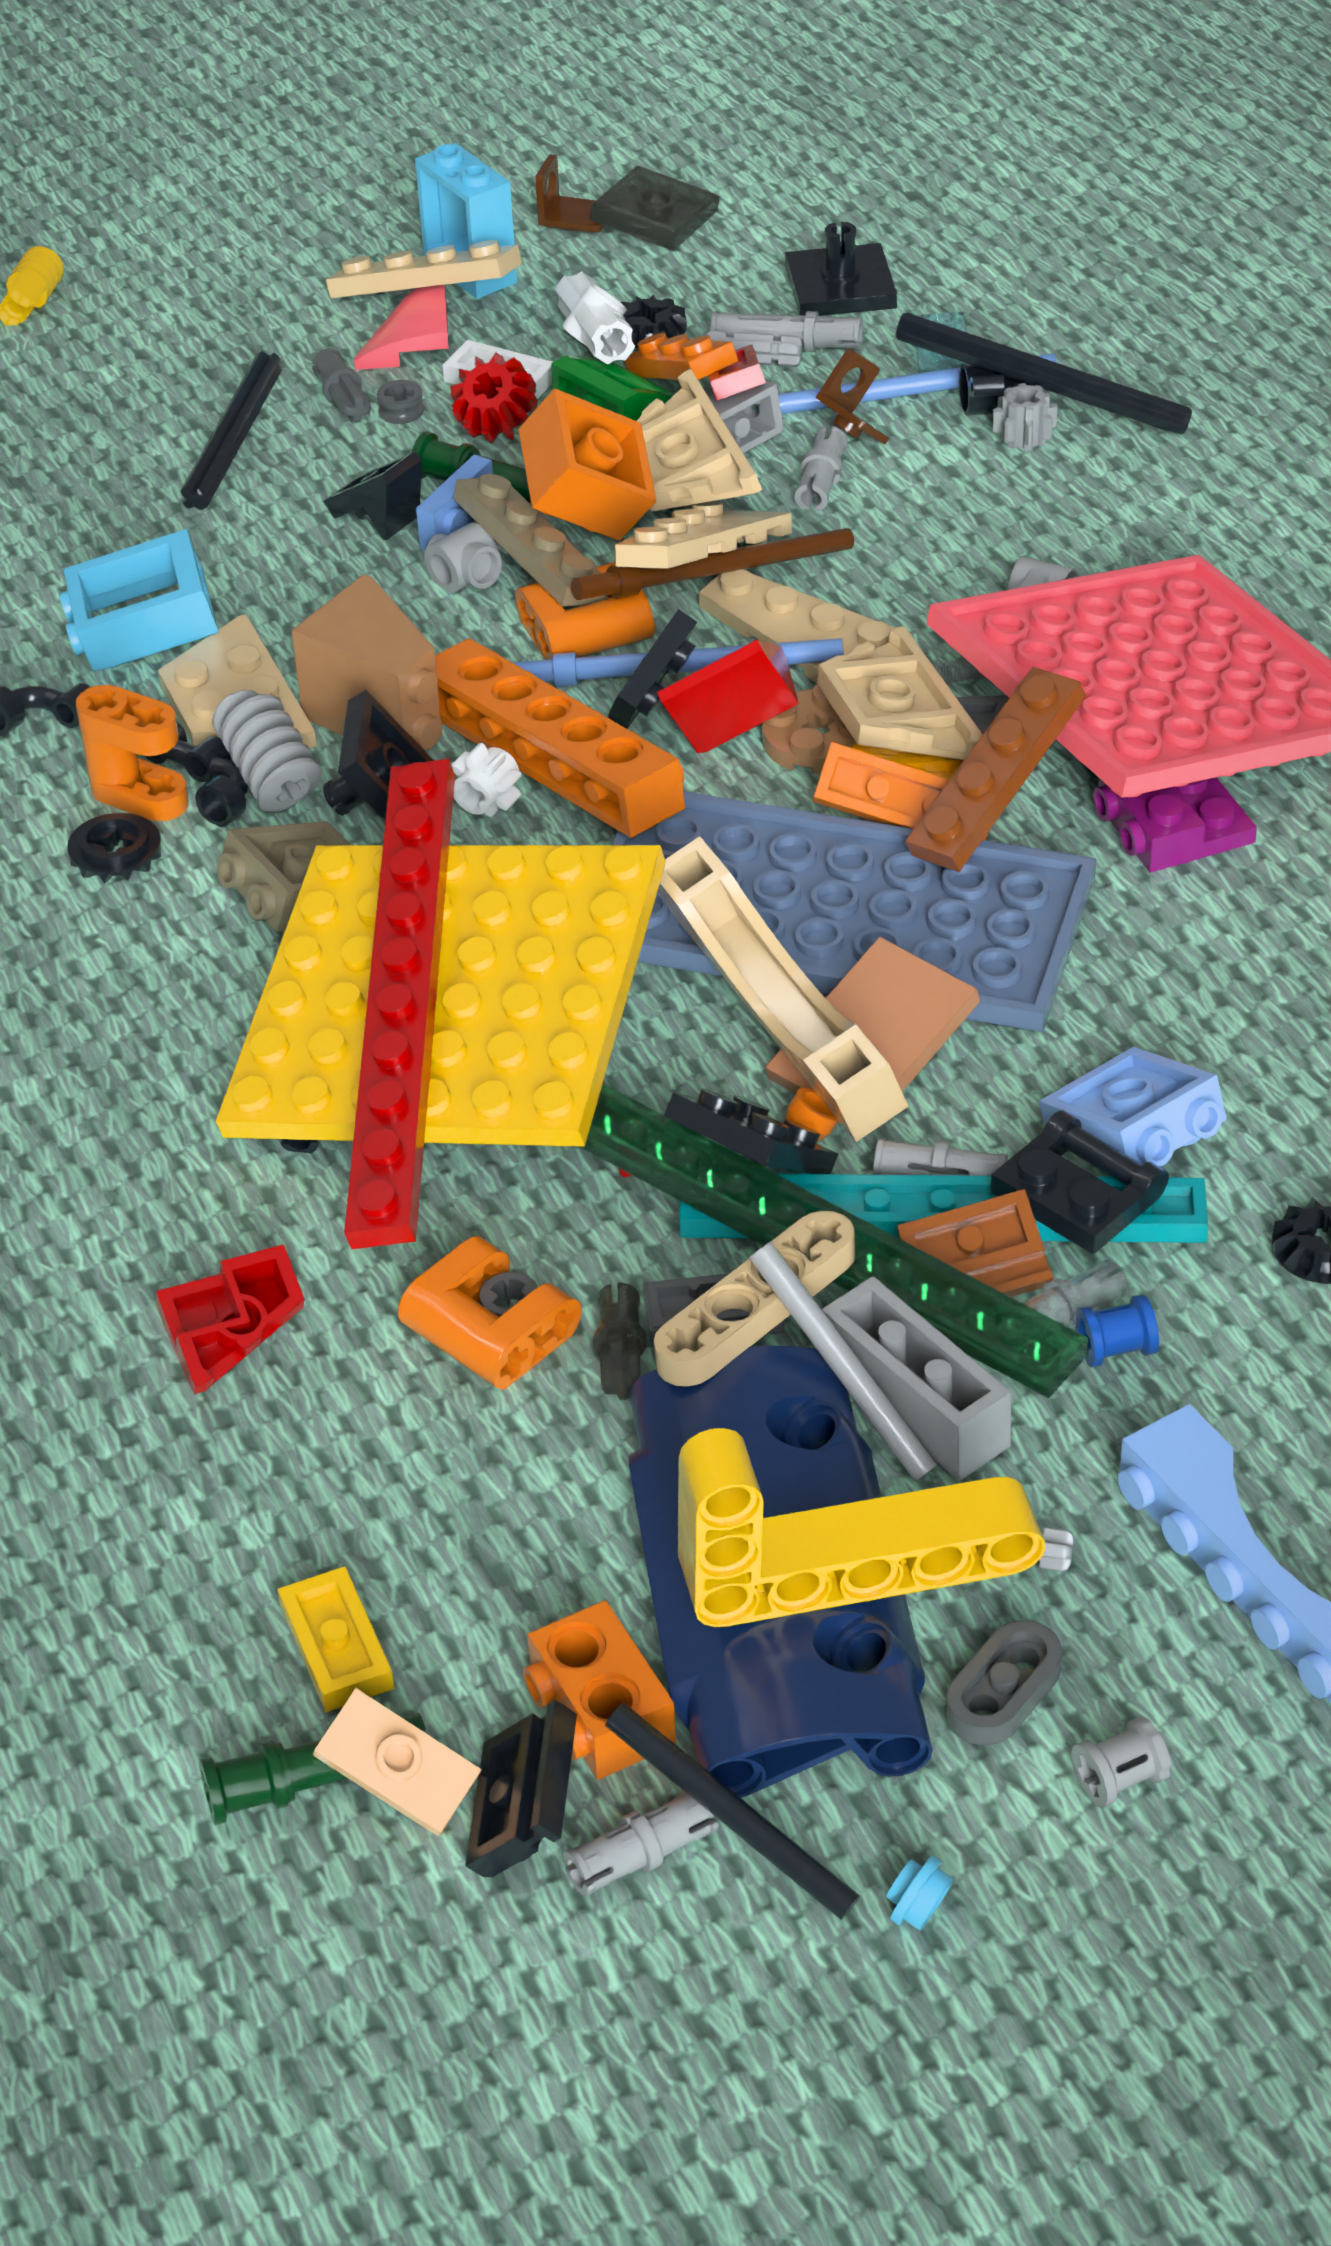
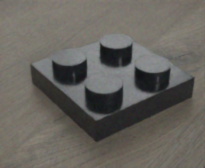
(748, 1130)

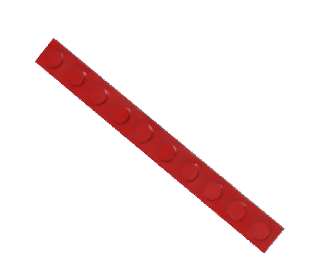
(401, 1008)

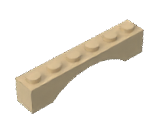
(808, 1029)

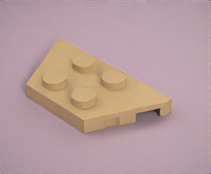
(693, 450)
(221, 666)
(897, 699)

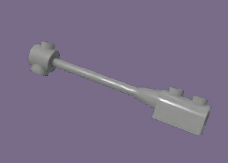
(472, 555)

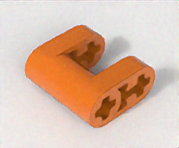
(586, 627)
(113, 731)
(448, 1313)

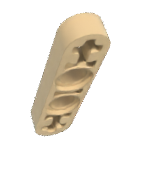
(815, 1249)

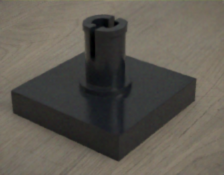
(841, 275)
(368, 751)

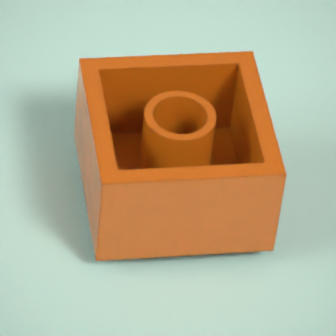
(586, 465)

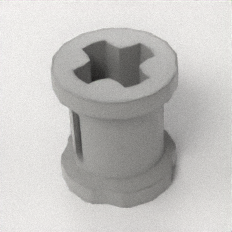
(1121, 1761)

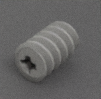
(266, 749)

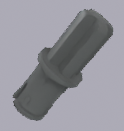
(341, 384)

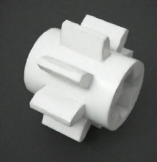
(486, 780)

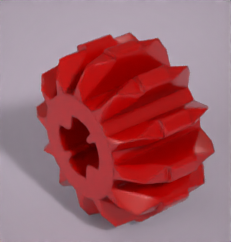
(493, 397)

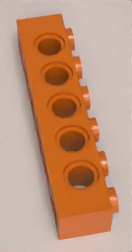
(558, 739)

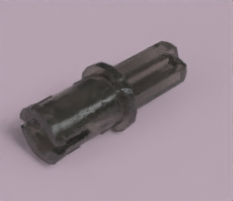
(619, 1339)

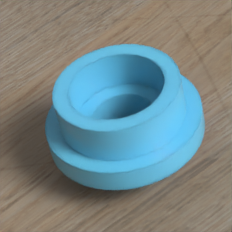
(918, 1892)

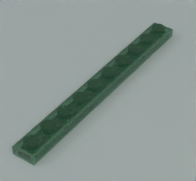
(764, 1205)

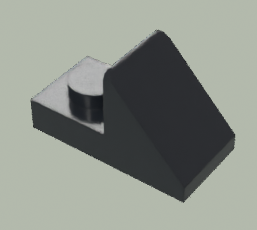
(385, 494)

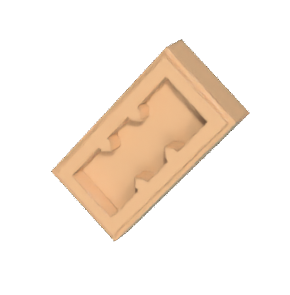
(397, 1762)

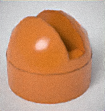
(812, 1112)

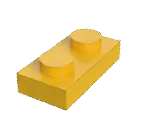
(335, 1638)

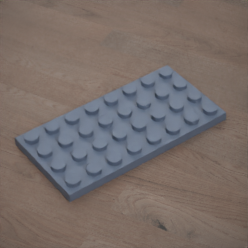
(844, 882)

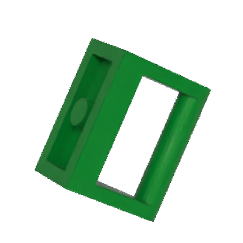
(606, 385)

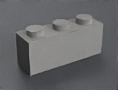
(934, 1385)

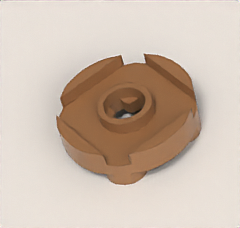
(792, 736)

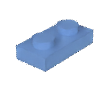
(440, 511)

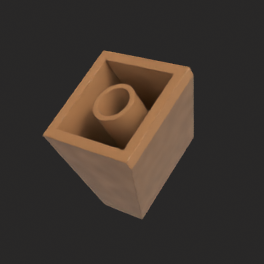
(368, 645)

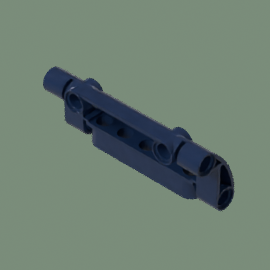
(767, 1690)

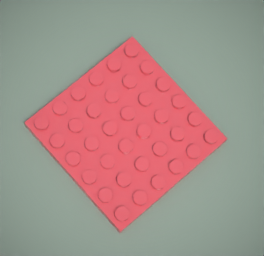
(1174, 669)

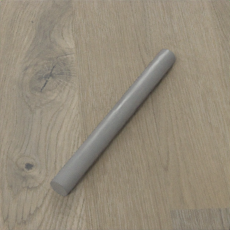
(842, 1361)

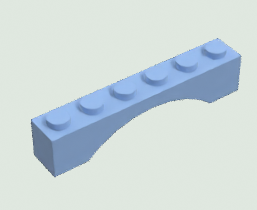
(1187, 1484)

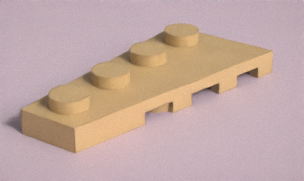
(696, 533)
(786, 615)

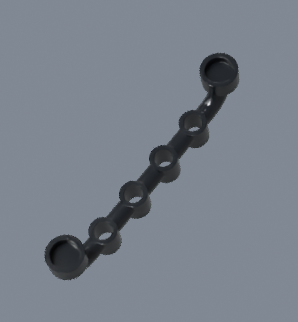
(218, 800)

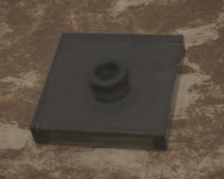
(654, 207)

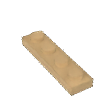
(438, 267)

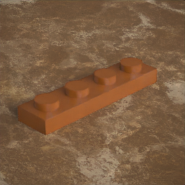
(995, 769)

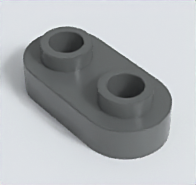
(997, 1685)

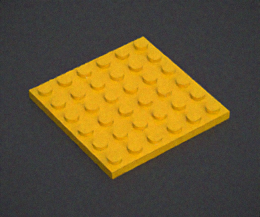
(525, 998)

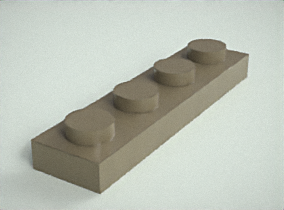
(525, 535)

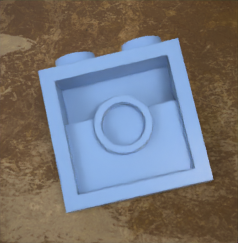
(1142, 1104)

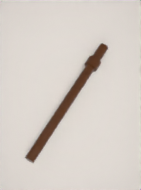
(629, 581)

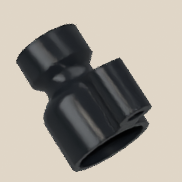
(981, 388)

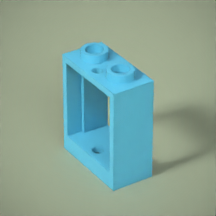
(464, 205)
(147, 625)

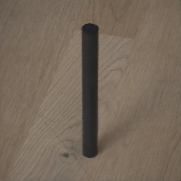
(732, 1811)

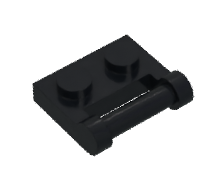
(1072, 1198)

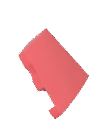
(414, 325)

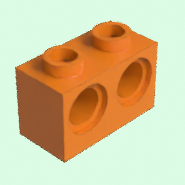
(593, 1669)

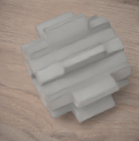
(1025, 417)

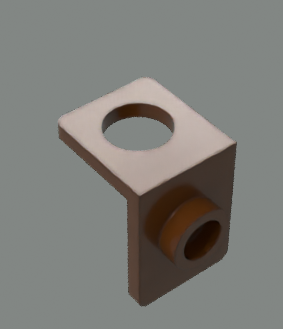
(561, 210)
(846, 403)

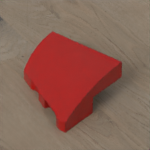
(229, 1314)

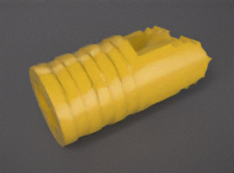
(30, 284)

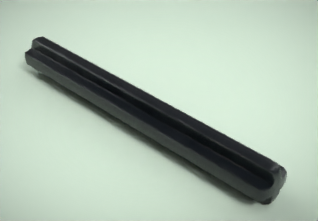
(231, 431)

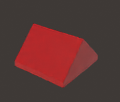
(731, 695)

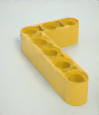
(839, 1554)

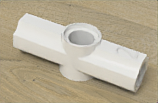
(594, 318)

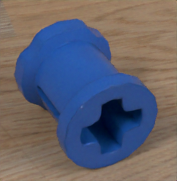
(1118, 1330)

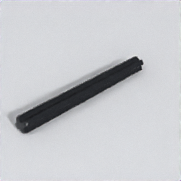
(1044, 373)

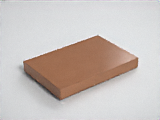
(900, 1007)

